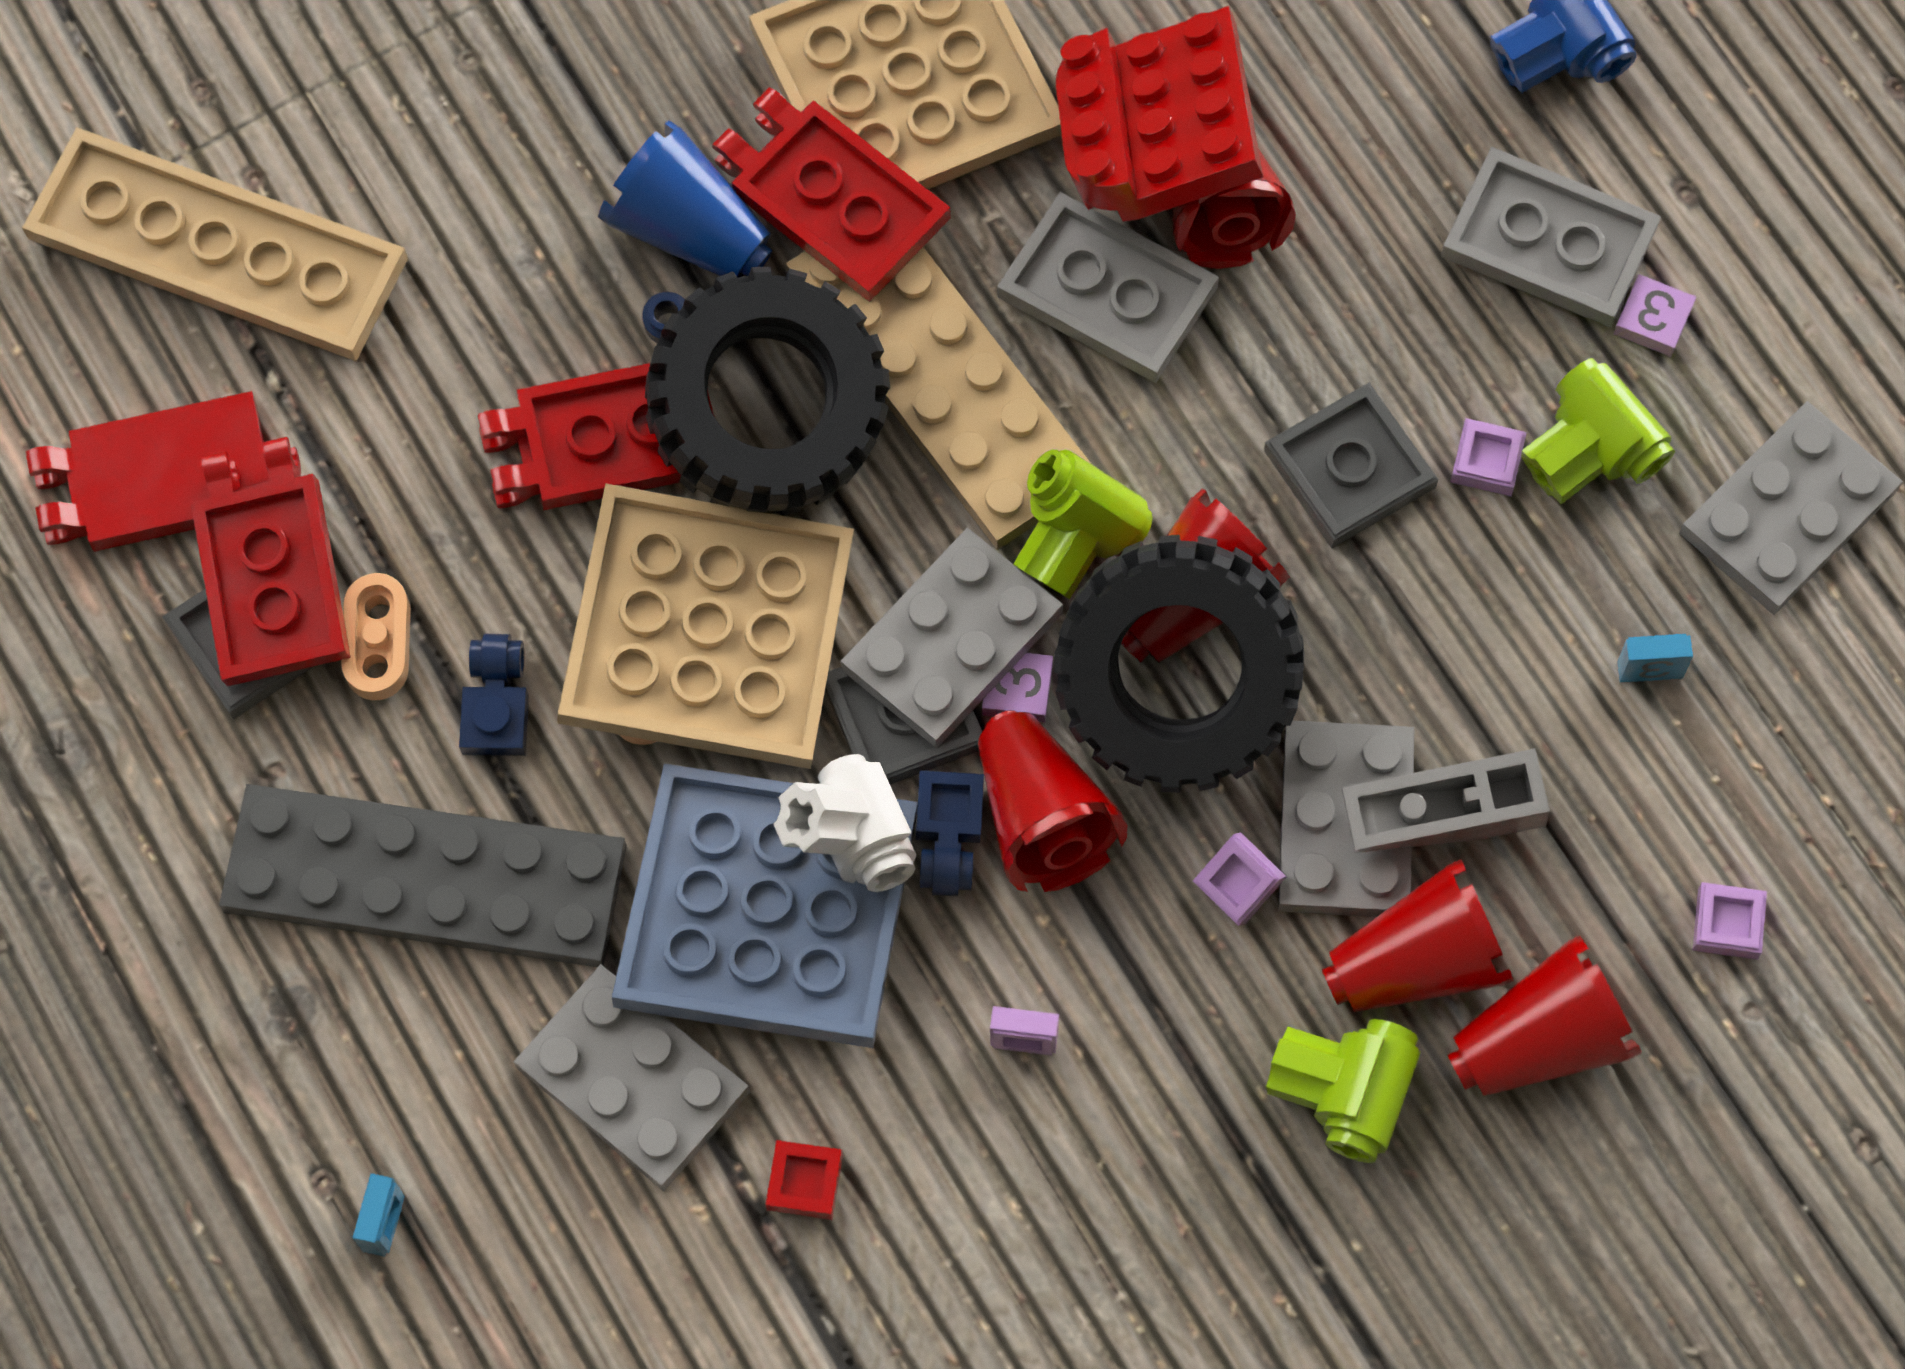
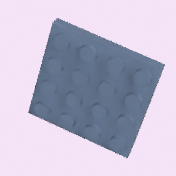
(750, 928)

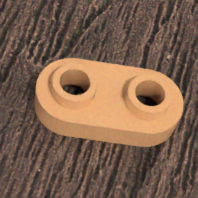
(376, 640)

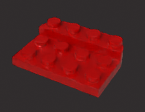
(1157, 116)

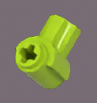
(1596, 433)
(1079, 518)
(1349, 1083)

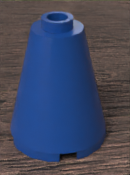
(686, 207)

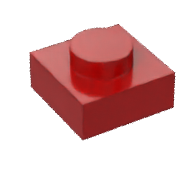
(804, 1180)

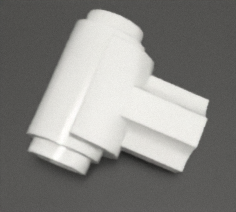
(853, 820)

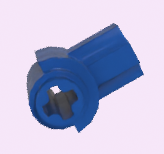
(1562, 35)

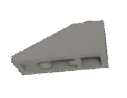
(1449, 804)

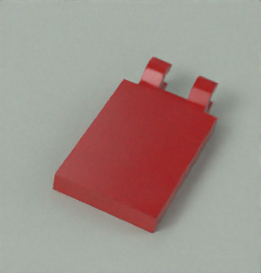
(832, 193)
(576, 440)
(143, 471)
(268, 569)

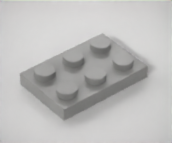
(1550, 236)
(1107, 287)
(1790, 507)
(951, 637)
(1315, 828)
(632, 1079)

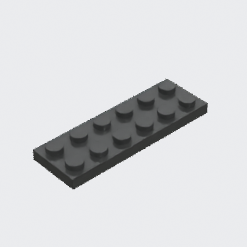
(424, 875)

